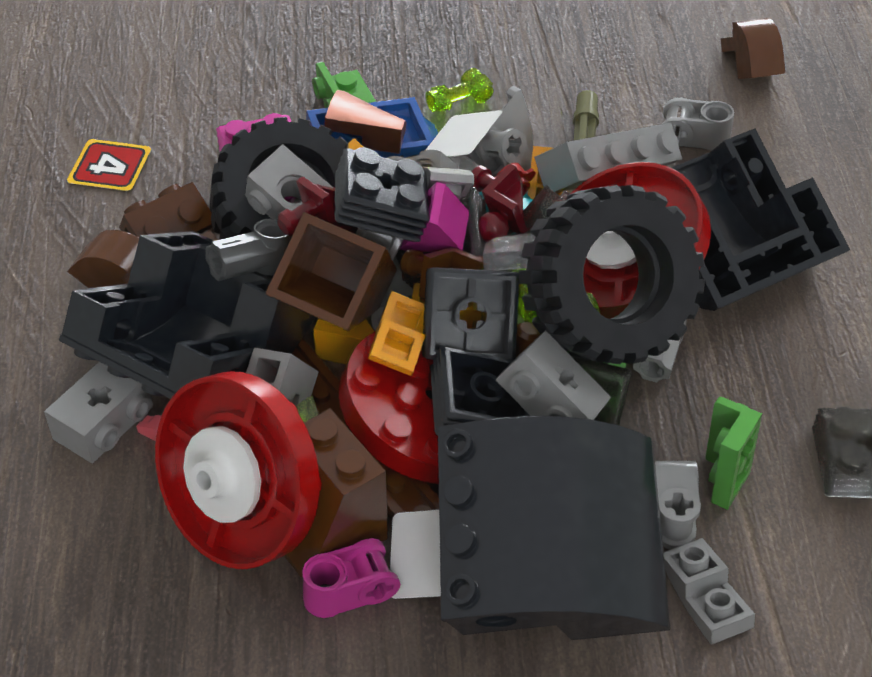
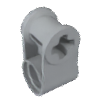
(701, 122)
(502, 148)
(678, 501)

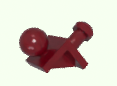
(503, 200)
(316, 201)

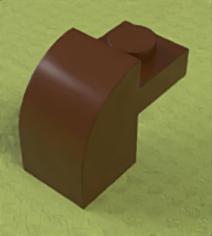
(756, 48)
(106, 260)

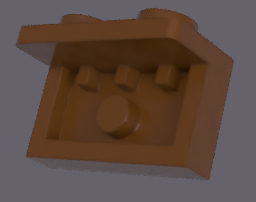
(174, 211)

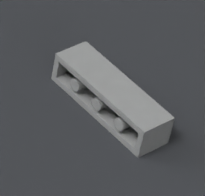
(579, 160)

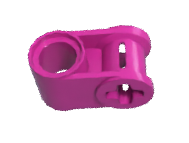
(351, 577)

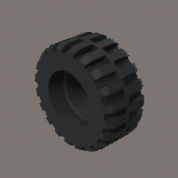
(229, 205)
(665, 279)

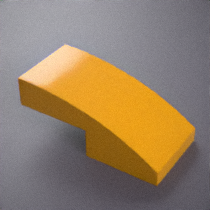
(399, 334)

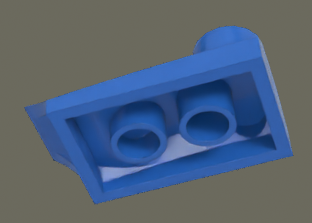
(418, 131)

